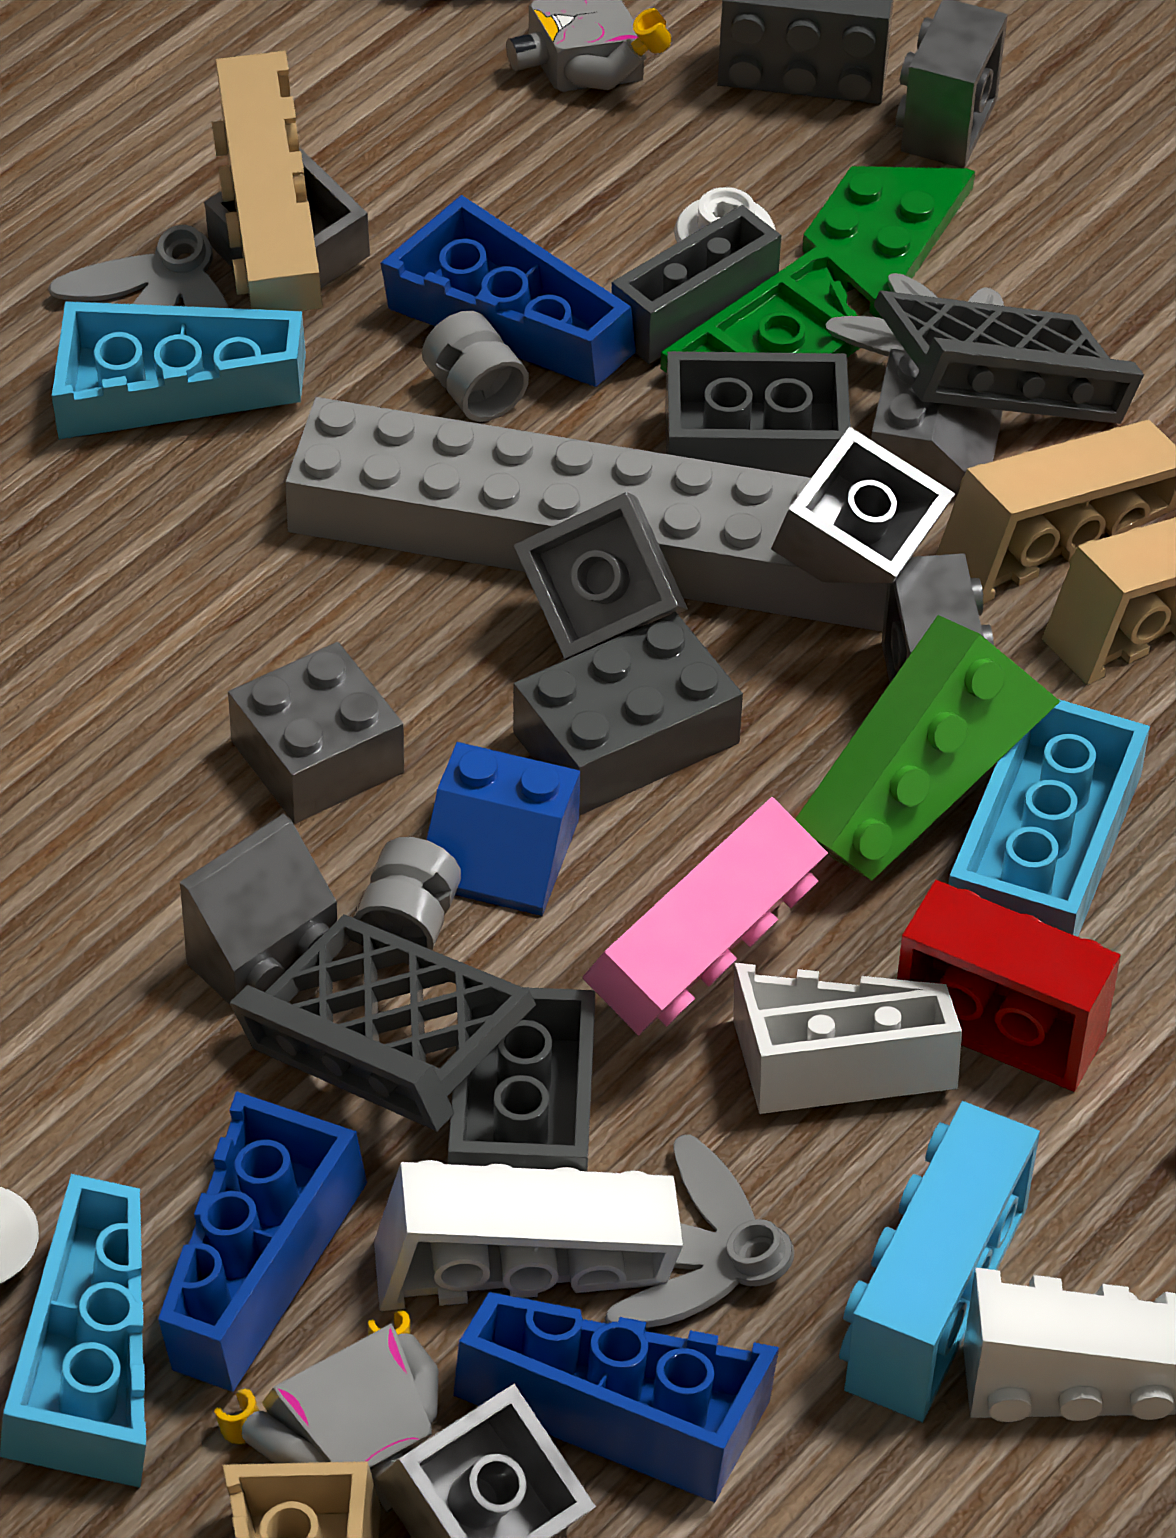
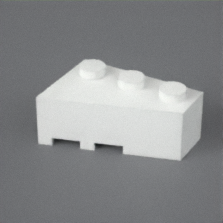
(841, 1041)

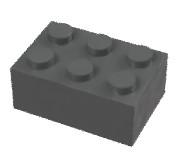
(806, 47)
(757, 408)
(629, 710)
(532, 1090)

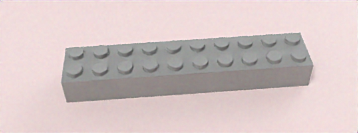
(483, 487)

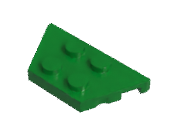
(885, 223)
(778, 315)

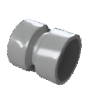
(475, 366)
(410, 890)

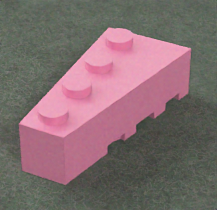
(705, 917)

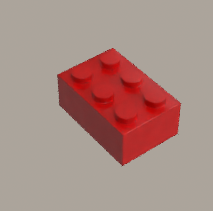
(1013, 982)

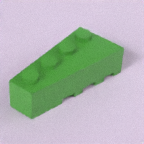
(922, 746)

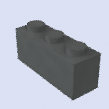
(697, 279)

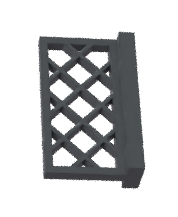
(1008, 358)
(350, 1052)

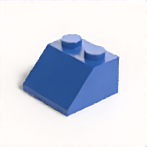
(505, 825)

